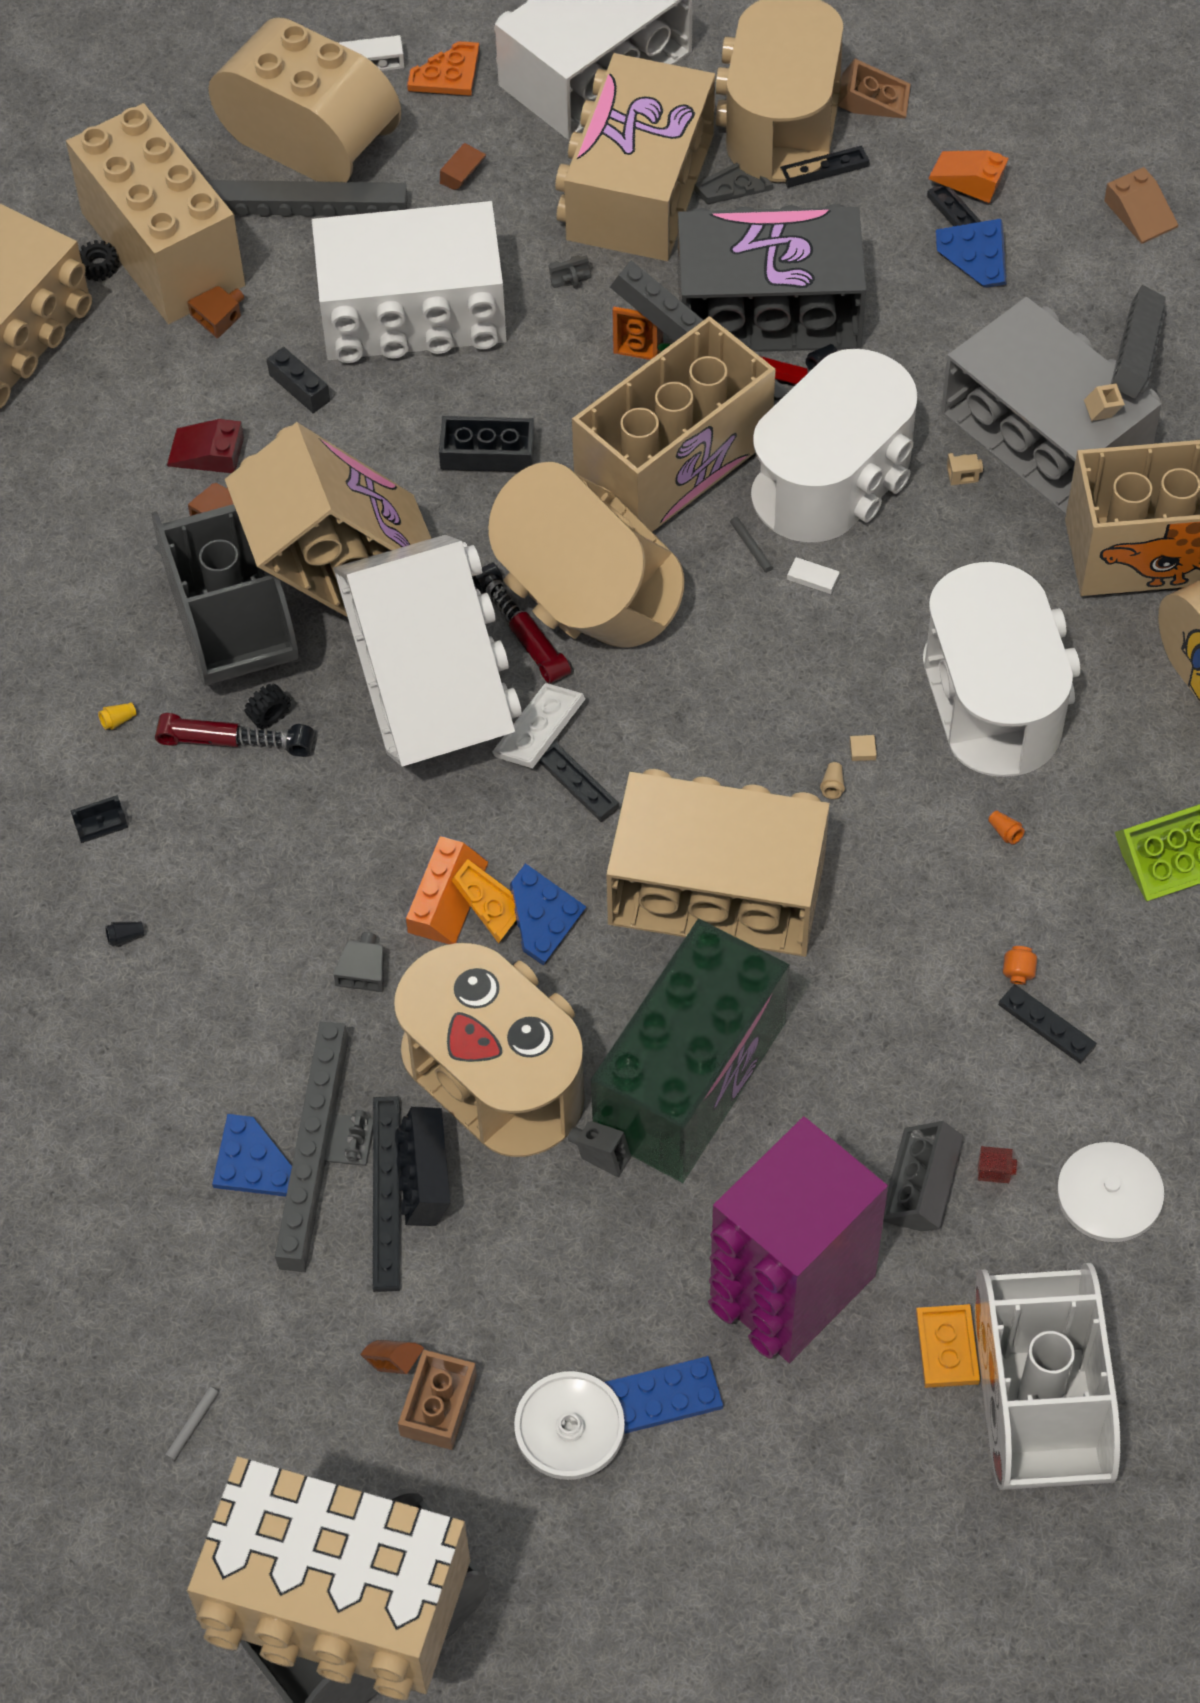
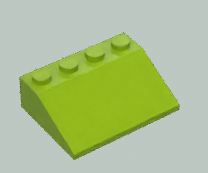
(1163, 852)

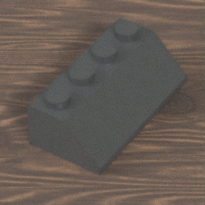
(922, 1176)

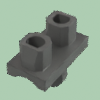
(569, 271)

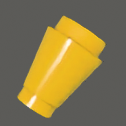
(116, 715)

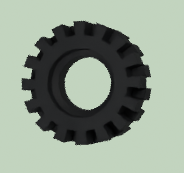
(99, 250)
(267, 706)

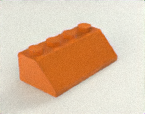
(438, 905)

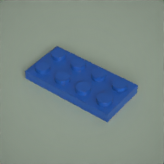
(667, 1394)

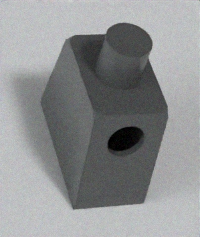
(361, 965)
(602, 1147)

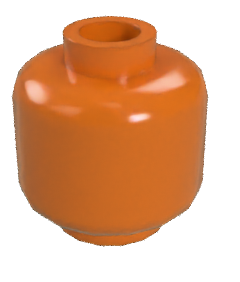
(1020, 965)

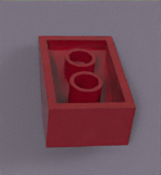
(208, 446)

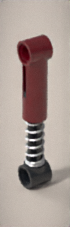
(551, 663)
(174, 729)

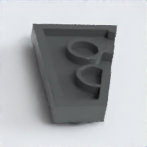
(731, 184)

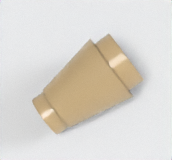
(833, 783)

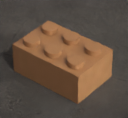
(437, 1399)

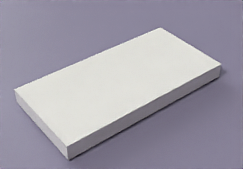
(539, 725)

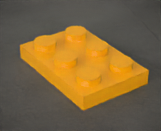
(947, 1346)

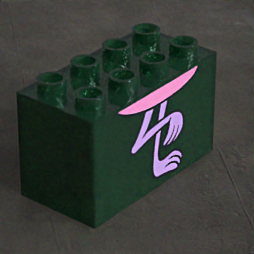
(691, 1048)

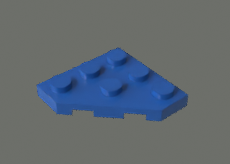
(976, 250)
(542, 913)
(250, 1160)

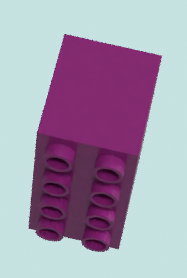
(795, 1240)

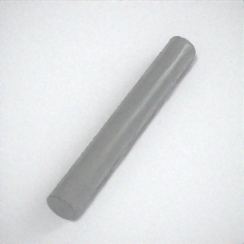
(191, 1424)

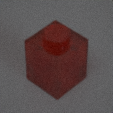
(996, 1164)

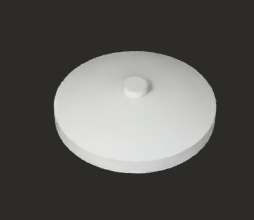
(1110, 1192)
(569, 1425)

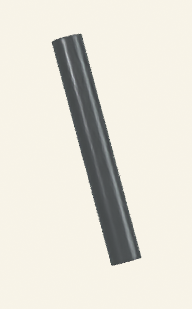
(751, 544)

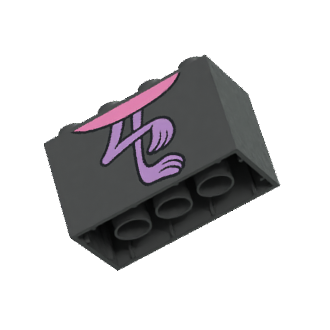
(776, 274)

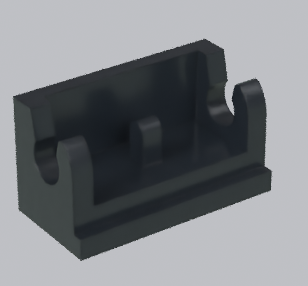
(99, 819)

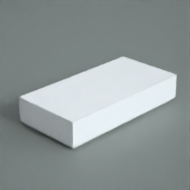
(813, 575)

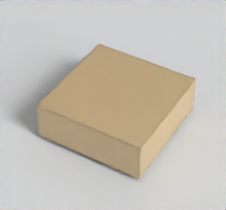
(863, 748)

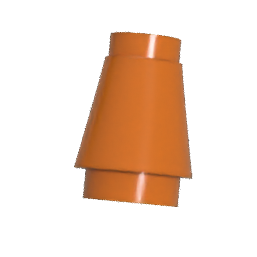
(1008, 828)

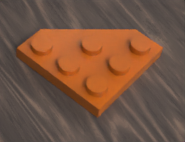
(448, 71)

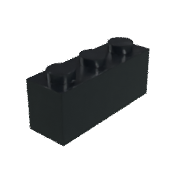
(298, 380)

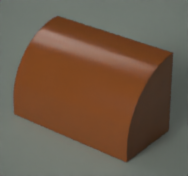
(460, 166)
(392, 1355)

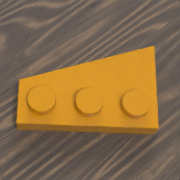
(487, 898)

